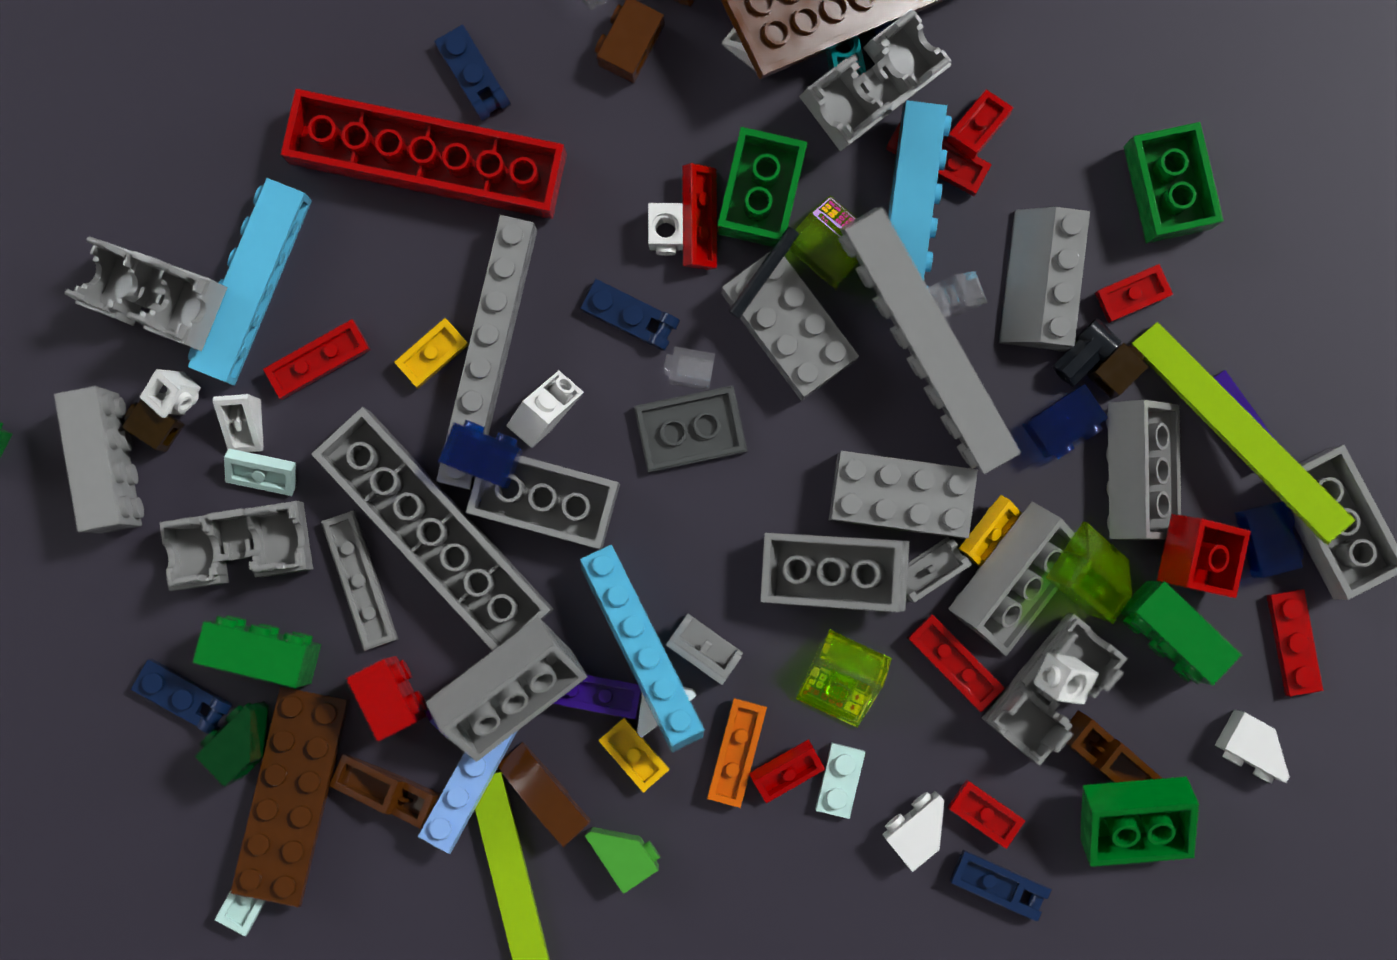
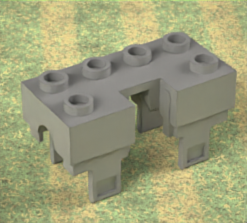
(903, 66)
(178, 300)
(203, 544)
(1028, 714)

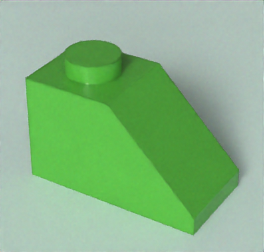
(624, 856)

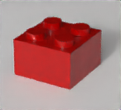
(1203, 555)
(387, 696)

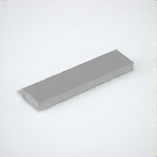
(359, 580)

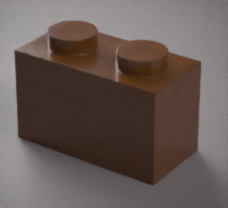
(629, 39)

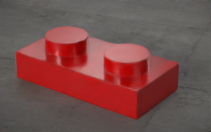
(979, 124)
(1134, 293)
(787, 771)
(986, 814)

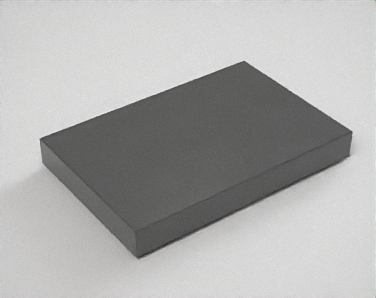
(690, 429)

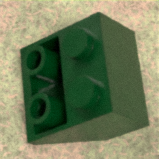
(238, 745)

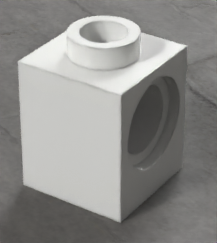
(665, 213)
(1065, 678)

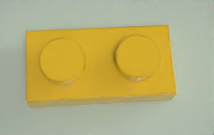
(431, 353)
(990, 530)
(634, 754)

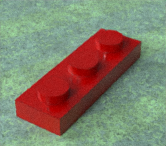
(959, 168)
(699, 216)
(316, 359)
(1294, 642)
(955, 663)

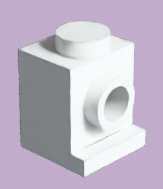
(179, 397)

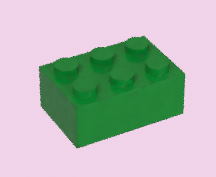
(1173, 182)
(761, 187)
(1179, 633)
(257, 651)
(1139, 821)

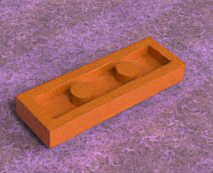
(736, 752)

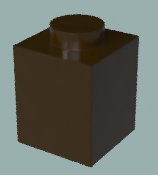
(1119, 370)
(151, 427)

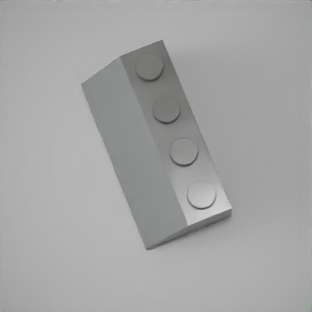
(1044, 278)
(1143, 468)
(1012, 581)

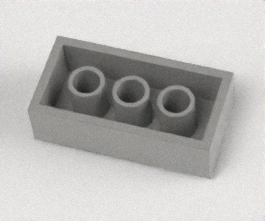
(793, 328)
(98, 460)
(903, 495)
(549, 502)
(1366, 549)
(835, 572)
(506, 689)

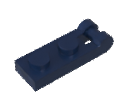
(471, 71)
(628, 314)
(180, 696)
(999, 885)

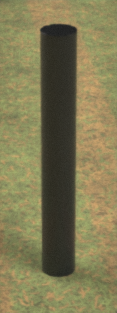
(763, 272)

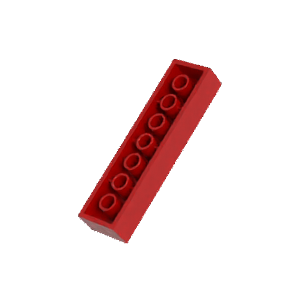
(424, 153)

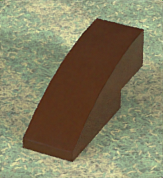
(1106, 752)
(384, 790)
(543, 794)

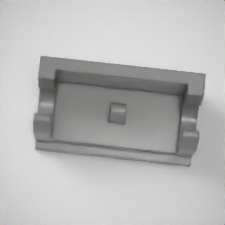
(934, 568)
(704, 649)

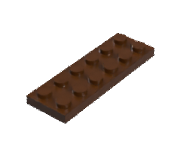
(290, 797)

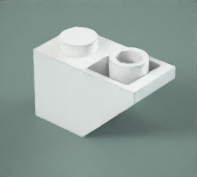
(544, 408)
(1254, 743)
(919, 832)

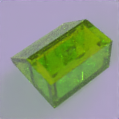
(1093, 574)

